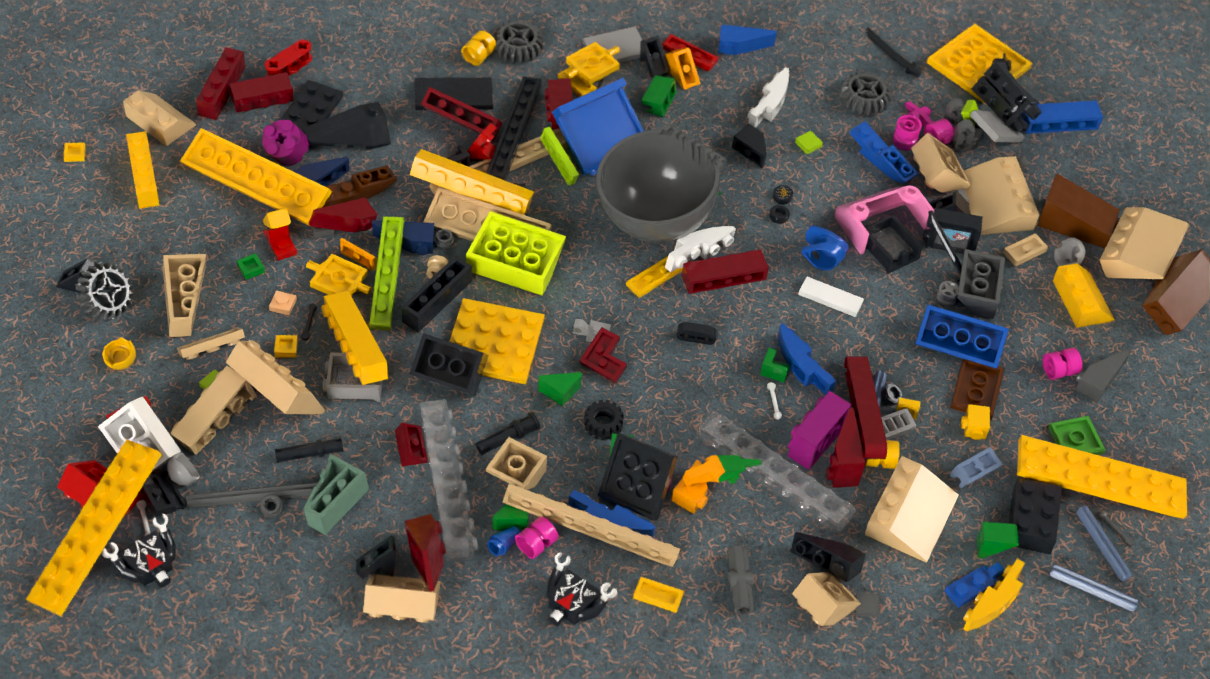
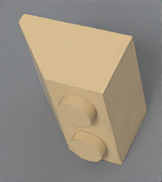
(518, 464)
(825, 598)

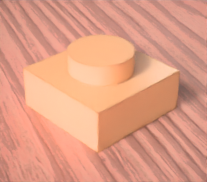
(282, 302)

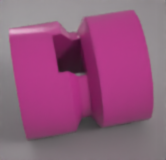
(907, 132)
(1062, 363)
(536, 538)

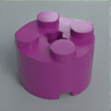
(285, 142)

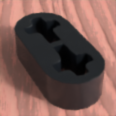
(696, 333)

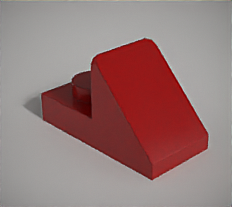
(482, 147)
(280, 242)

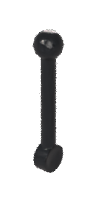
(305, 335)

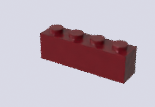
(217, 87)
(459, 112)
(724, 271)

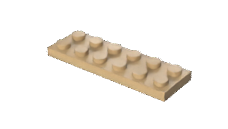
(466, 215)

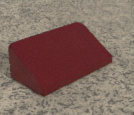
(410, 444)

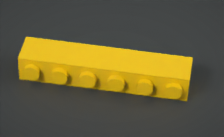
(470, 182)
(355, 338)

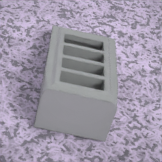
(902, 419)

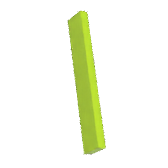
(386, 273)

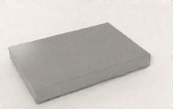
(626, 39)
(995, 127)

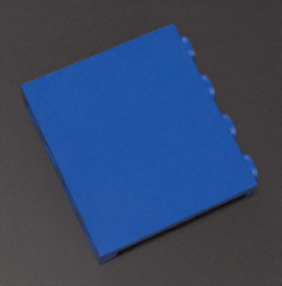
(597, 124)

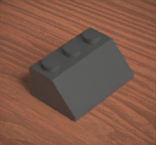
(981, 282)

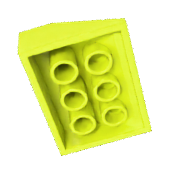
(515, 253)

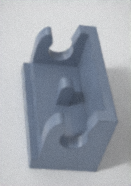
(976, 467)

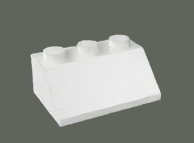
(141, 425)

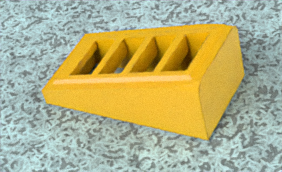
(277, 219)

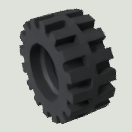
(603, 409)

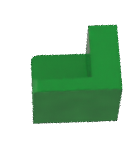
(774, 369)

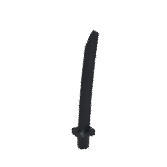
(910, 68)
(945, 242)

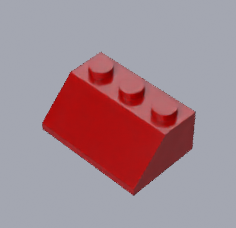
(81, 480)

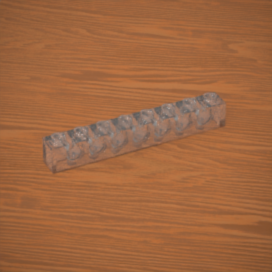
(835, 520)
(456, 547)

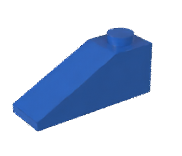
(743, 39)

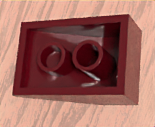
(848, 456)
(426, 548)

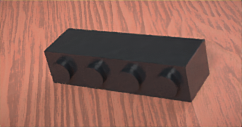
(436, 294)

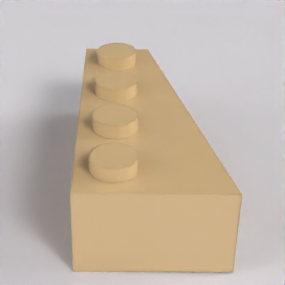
(182, 286)
(212, 410)

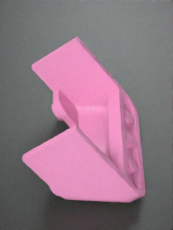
(852, 213)

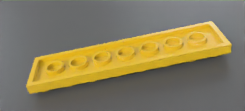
(255, 176)
(1102, 477)
(93, 527)

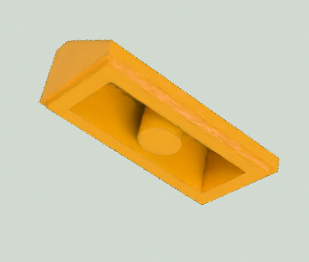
(358, 254)

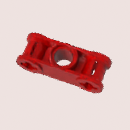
(290, 59)

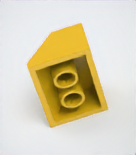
(1081, 296)

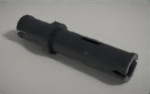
(309, 450)

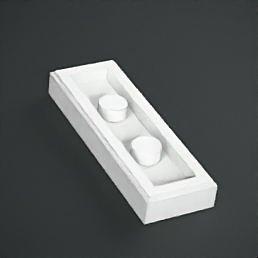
(831, 296)

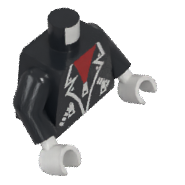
(147, 558)
(574, 597)

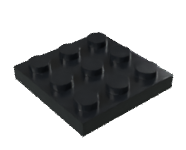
(637, 476)

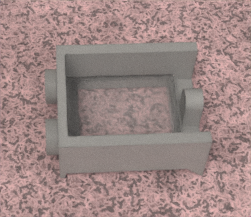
(343, 384)

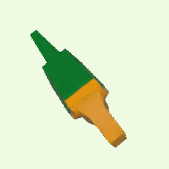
(719, 469)

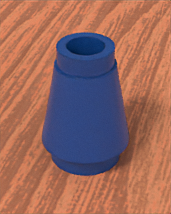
(502, 541)

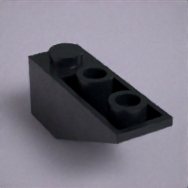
(830, 555)

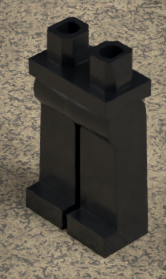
(1006, 97)

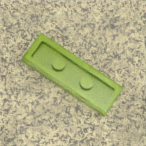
(559, 156)

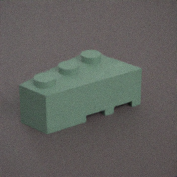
(335, 494)

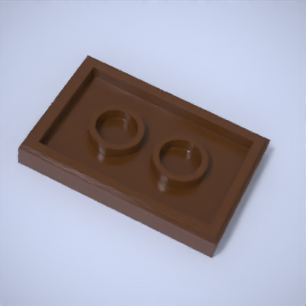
(976, 386)

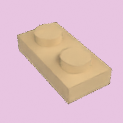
(1025, 250)

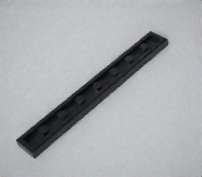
(514, 127)

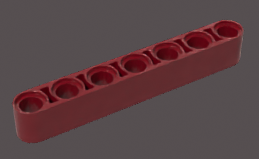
(866, 407)

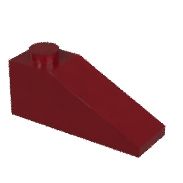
(346, 216)

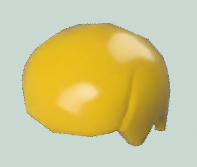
(119, 354)

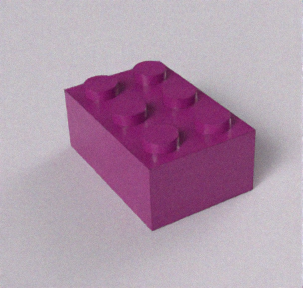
(818, 430)

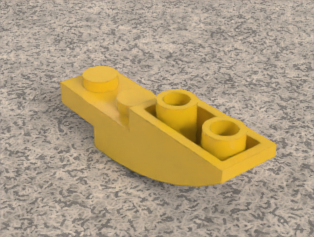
(995, 600)

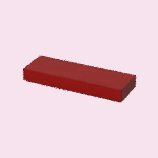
(700, 57)

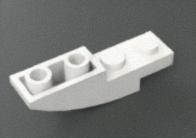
(772, 99)
(700, 243)

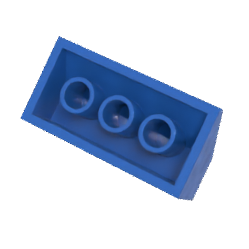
(962, 336)

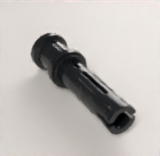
(516, 430)

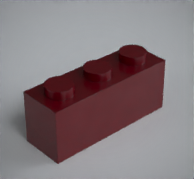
(261, 92)
(557, 94)

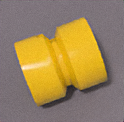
(478, 48)
(892, 457)

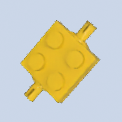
(592, 62)
(338, 276)

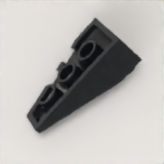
(356, 126)

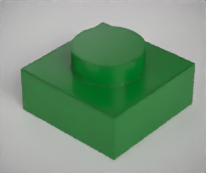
(250, 266)

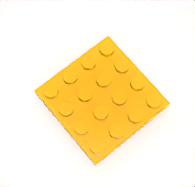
(971, 55)
(503, 334)

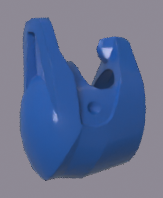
(828, 246)

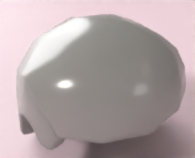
(1070, 249)
(182, 470)

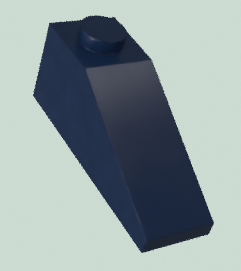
(325, 171)
(416, 238)

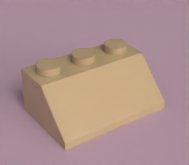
(156, 117)
(939, 165)
(400, 598)

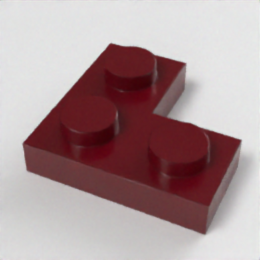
(599, 357)

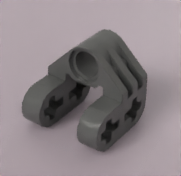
(966, 134)

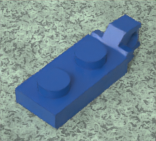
(969, 586)

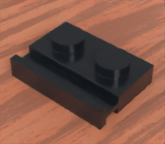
(162, 494)

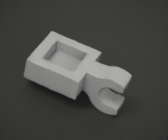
(591, 330)

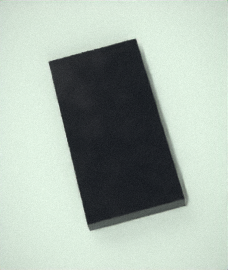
(471, 91)

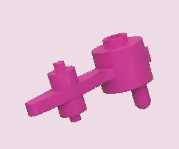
(939, 129)

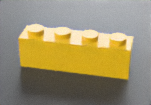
(142, 170)

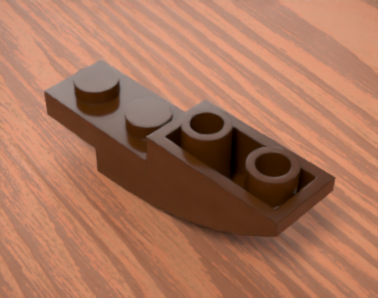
(362, 185)

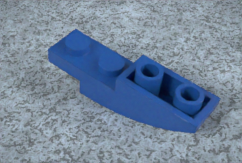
(885, 158)
(798, 357)
(618, 516)

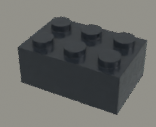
(449, 364)
(1036, 514)

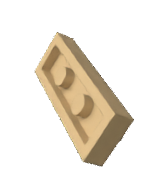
(211, 343)

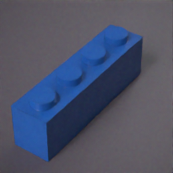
(1066, 117)

